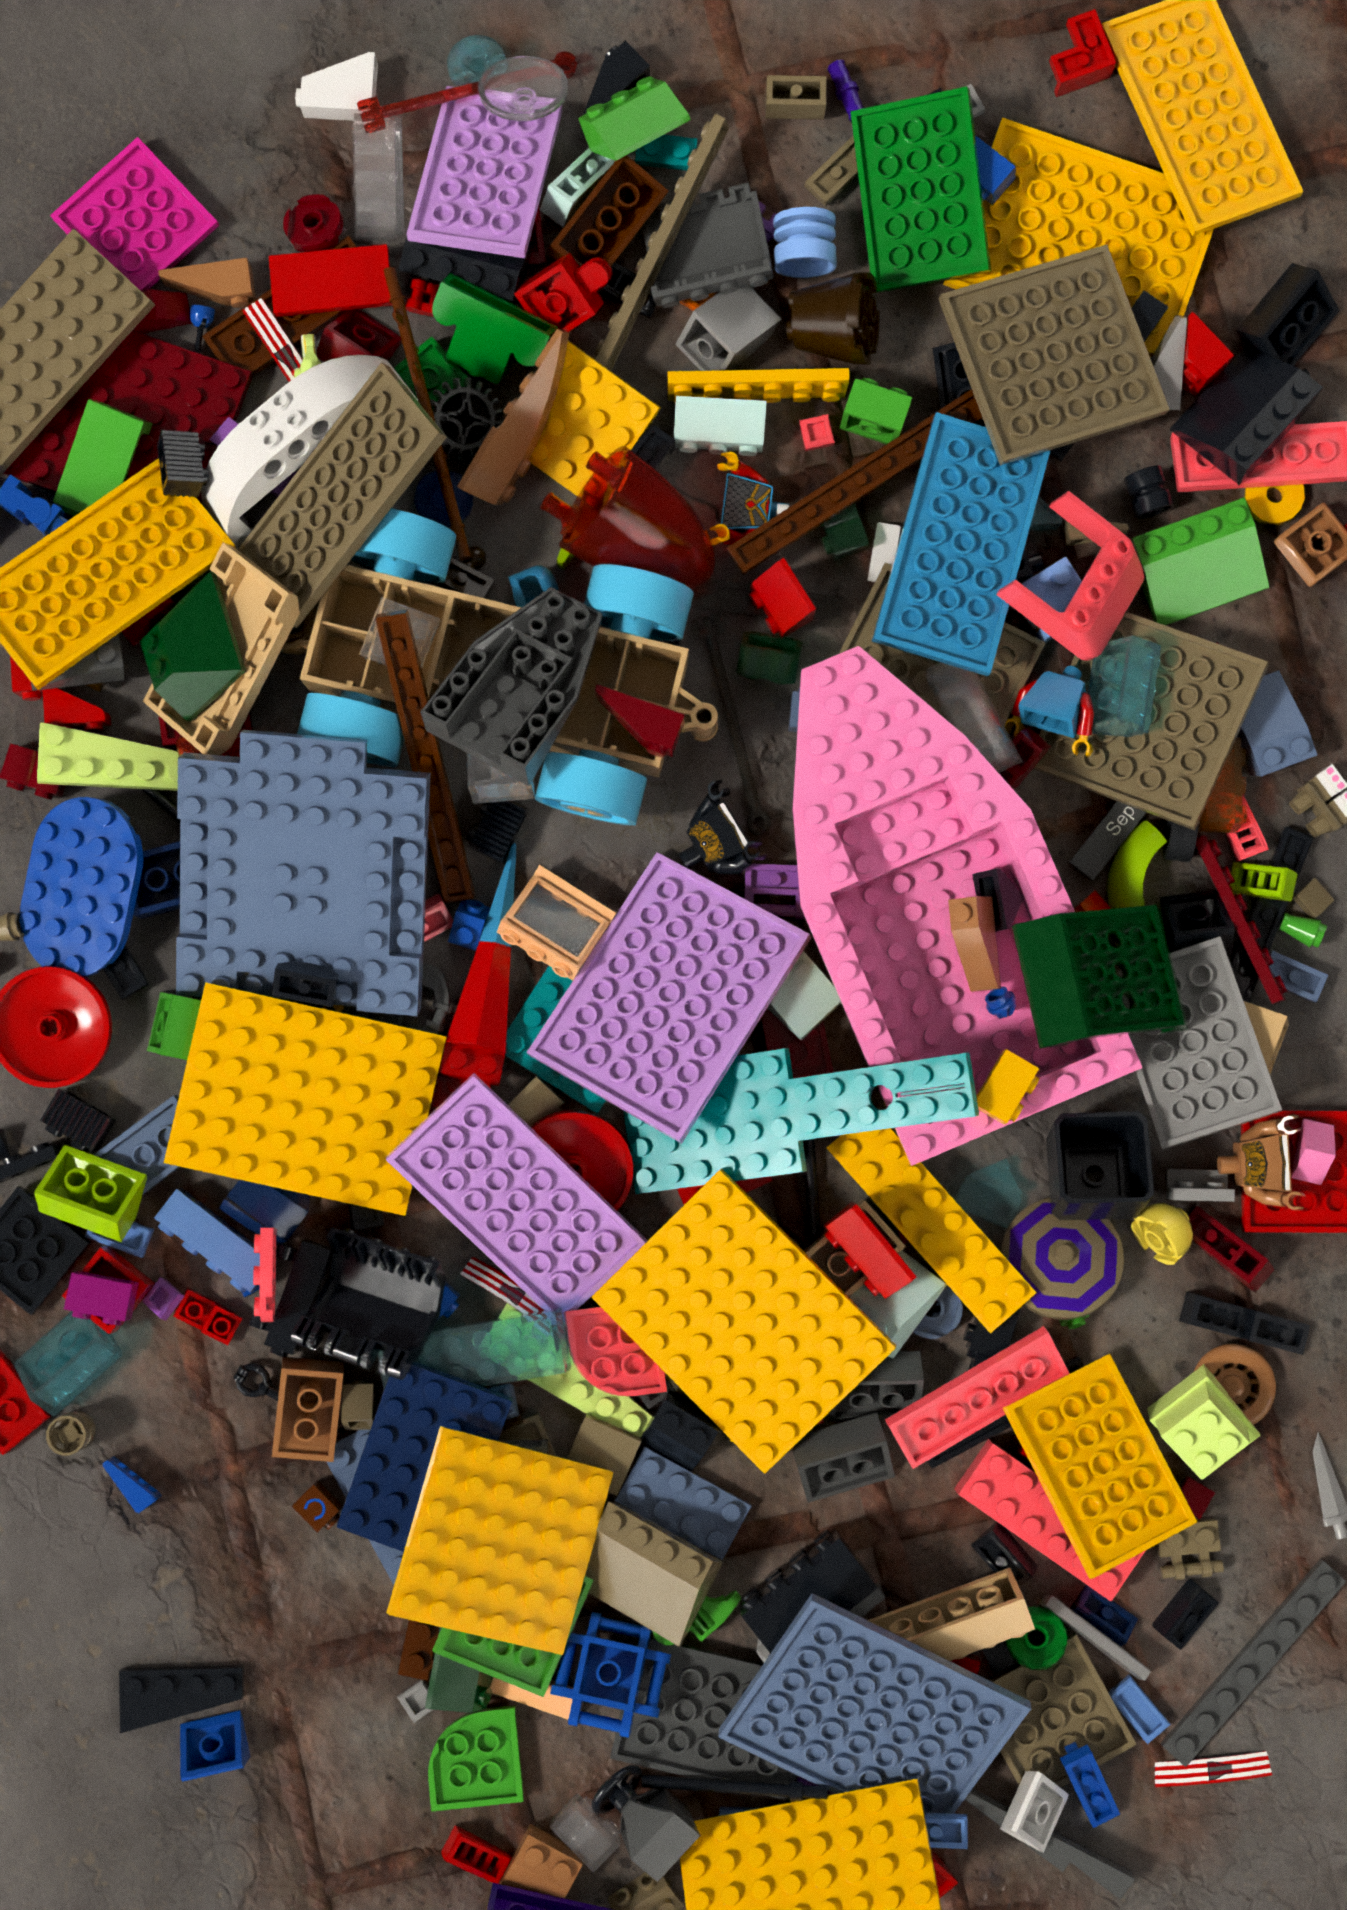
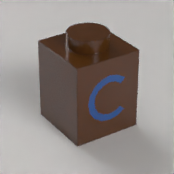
(318, 1507)

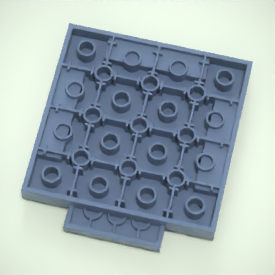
(302, 863)

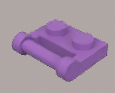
(774, 881)

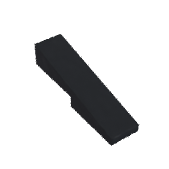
(1244, 1323)

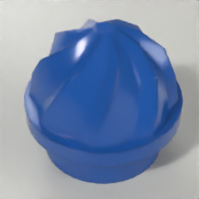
(1000, 1002)

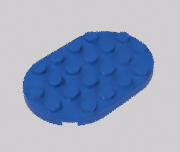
(81, 886)

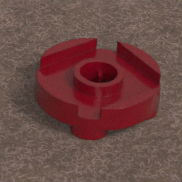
(322, 235)

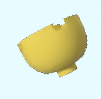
(1164, 1230)

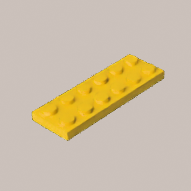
(761, 384)

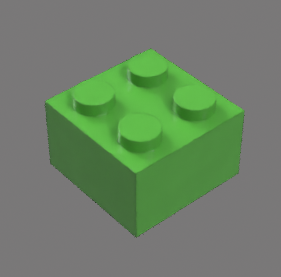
(875, 411)

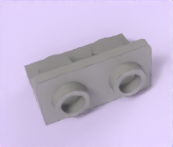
(1198, 1185)

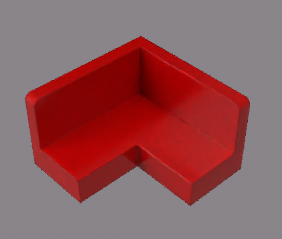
(1089, 59)

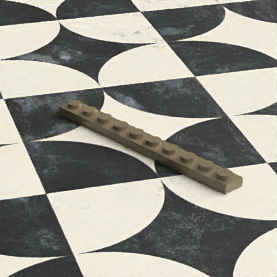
(662, 241)

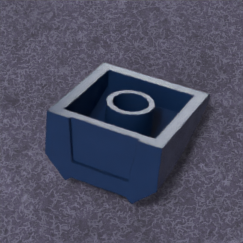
(266, 1207)

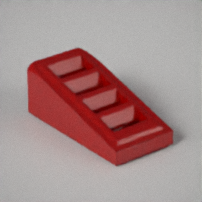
(461, 1835)

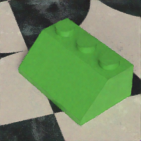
(632, 119)

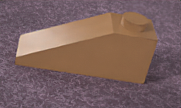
(221, 282)
(976, 941)

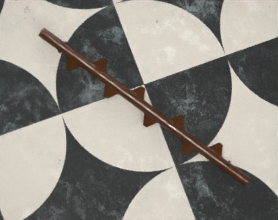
(439, 457)

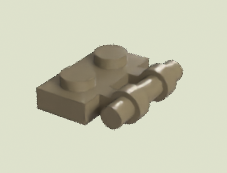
(1196, 1539)

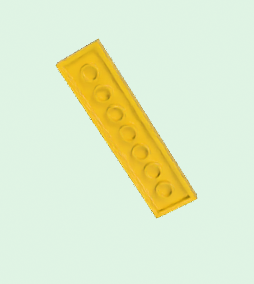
(934, 1225)

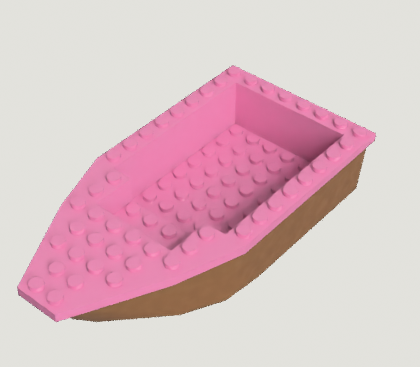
(885, 833)

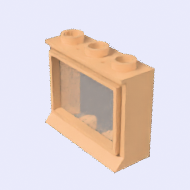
(555, 923)

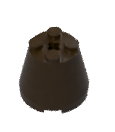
(837, 319)

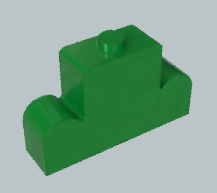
(488, 330)

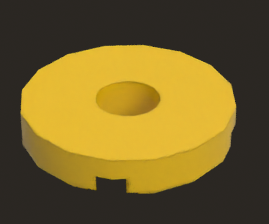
(1275, 513)

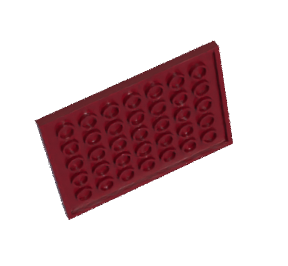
(150, 381)

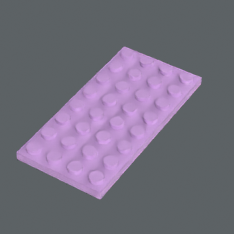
(516, 1198)

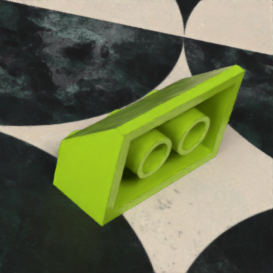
(91, 1193)

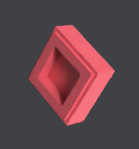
(816, 432)

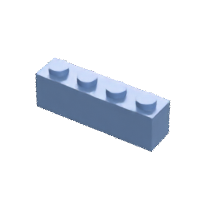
(211, 1237)

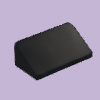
(1002, 1551)
(1184, 1614)

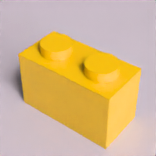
(1006, 1086)

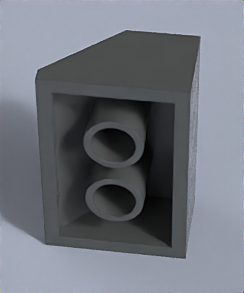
(884, 1390)
(843, 1457)

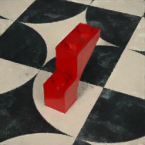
(59, 706)

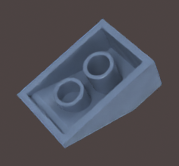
(1274, 729)

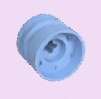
(804, 242)

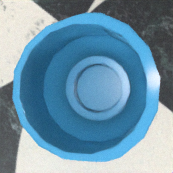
(531, 583)

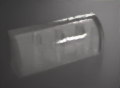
(378, 180)
(973, 713)

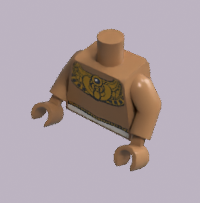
(1263, 1163)

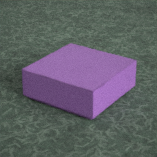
(163, 1298)

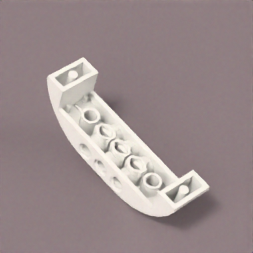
(280, 438)

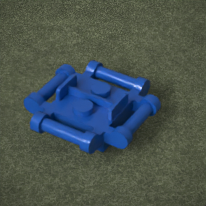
(610, 1675)

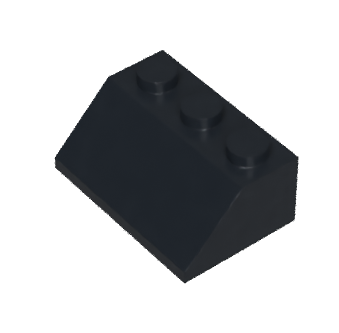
(1290, 315)

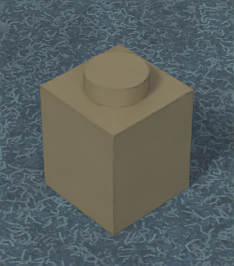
(358, 1405)

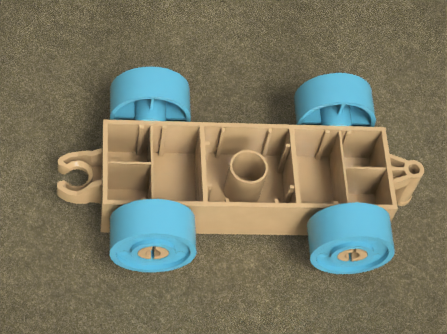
(593, 754)

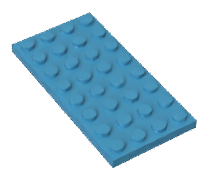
(959, 548)

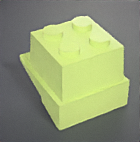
(1202, 1422)

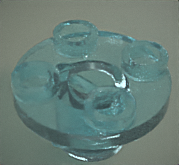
(472, 58)

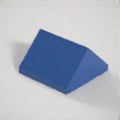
(213, 1746)

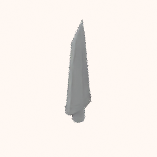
(1331, 1497)

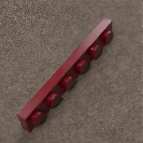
(1247, 930)

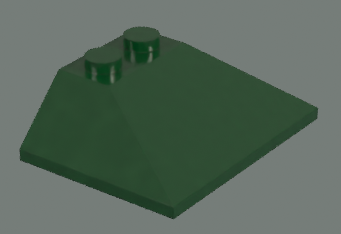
(194, 650)

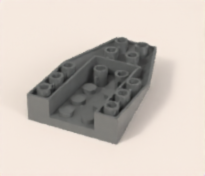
(517, 685)

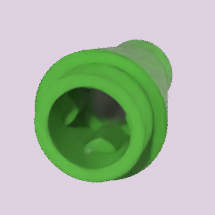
(1304, 929)

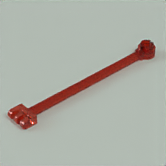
(379, 112)

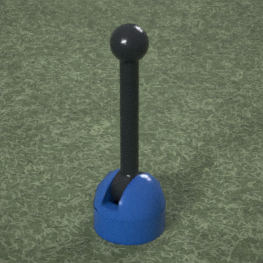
(202, 318)

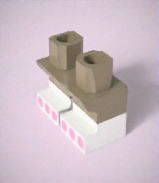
(1315, 794)

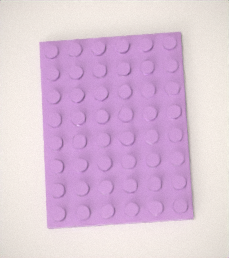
(669, 996)

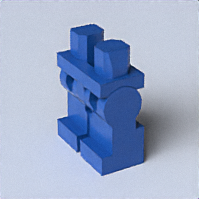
(18, 503)

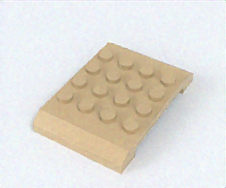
(262, 619)

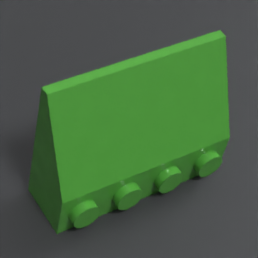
(1201, 562)

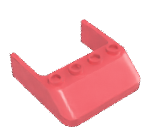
(1101, 596)

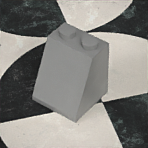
(727, 330)

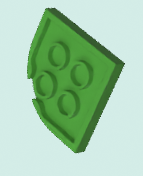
(477, 1761)

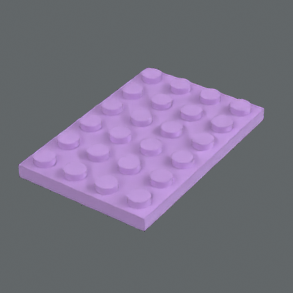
(482, 179)

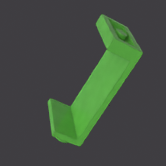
(99, 455)

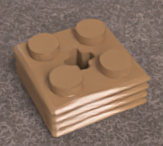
(1298, 540)

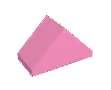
(1313, 1152)

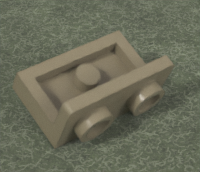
(646, 1894)

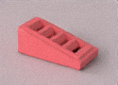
(1256, 835)

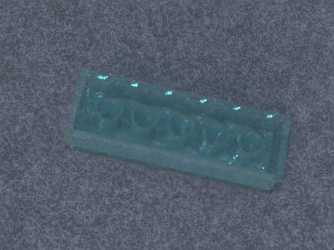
(499, 1349)

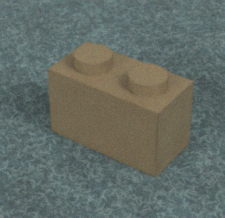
(795, 97)

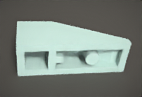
(574, 186)

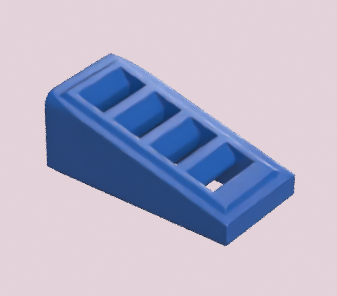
(133, 1487)

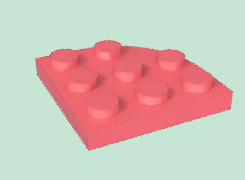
(265, 1274)
(610, 1356)

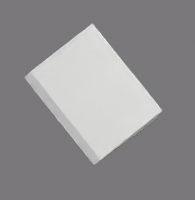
(1034, 1810)

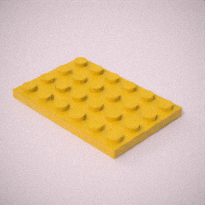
(1099, 1466)

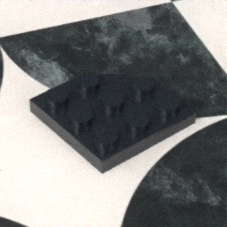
(34, 1250)

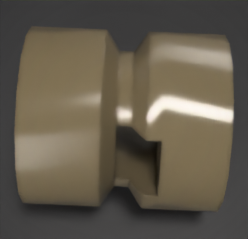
(70, 1433)

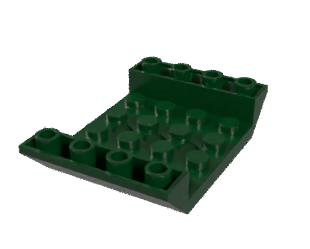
(1075, 981)

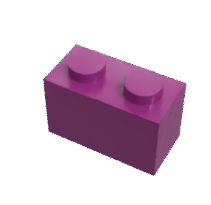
(101, 1297)

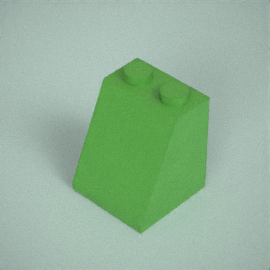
(173, 1025)

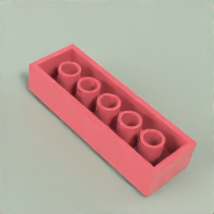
(1017, 1501)

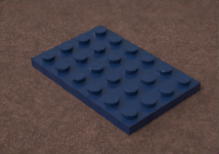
(402, 1443)

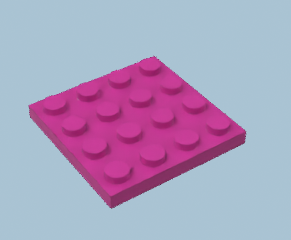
(137, 215)

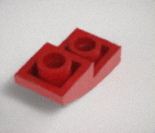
(207, 1316)

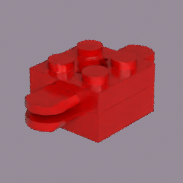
(565, 291)

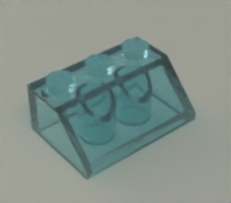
(1124, 686)
(66, 1362)

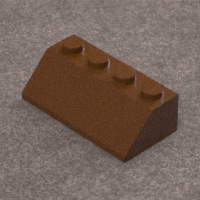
(610, 214)

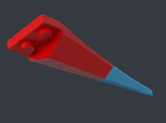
(480, 1021)

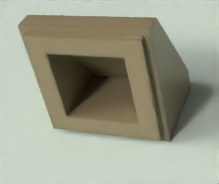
(1313, 899)

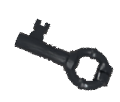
(265, 1387)

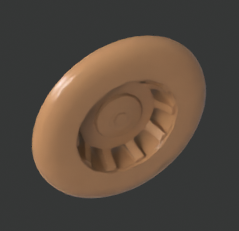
(1237, 1382)

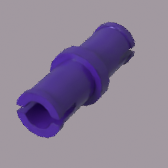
(846, 88)

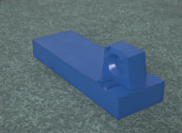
(1089, 1784)

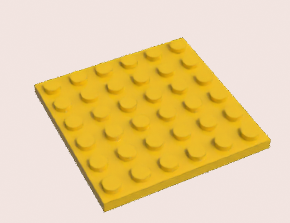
(500, 1541)

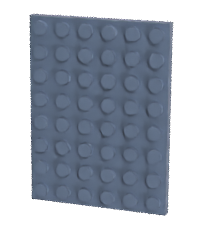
(871, 1710)

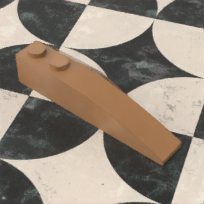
(510, 445)

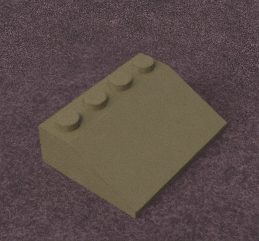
(649, 1572)

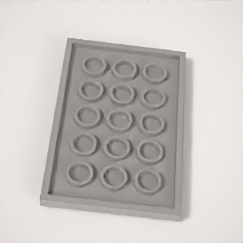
(1214, 1069)

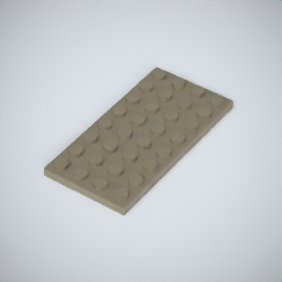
(58, 335)
(344, 488)

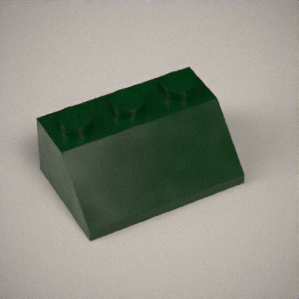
(457, 1687)

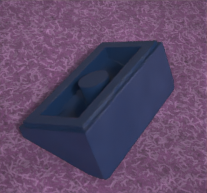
(1105, 1615)

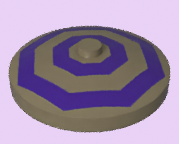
(1065, 1261)

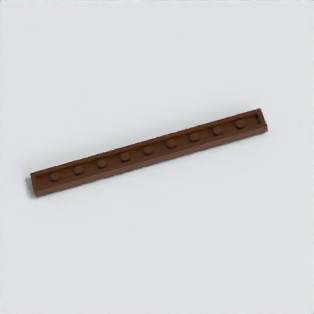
(844, 489)
(425, 753)

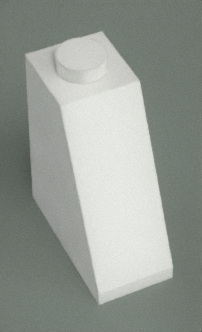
(338, 88)

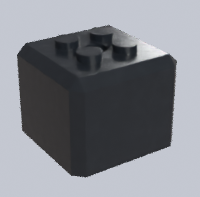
(1113, 1145)

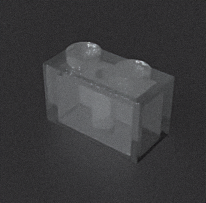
(586, 1832)

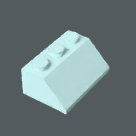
(719, 425)

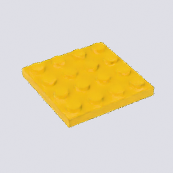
(589, 415)

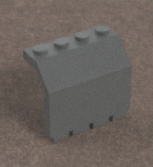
(715, 249)

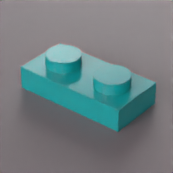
(667, 152)

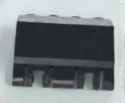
(374, 1303)

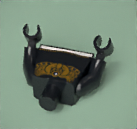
(718, 837)

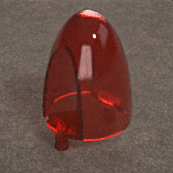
(634, 520)

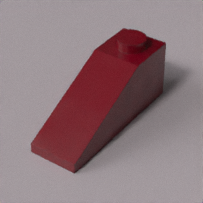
(648, 723)
(1229, 1250)

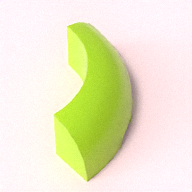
(1130, 864)

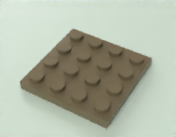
(1065, 1708)

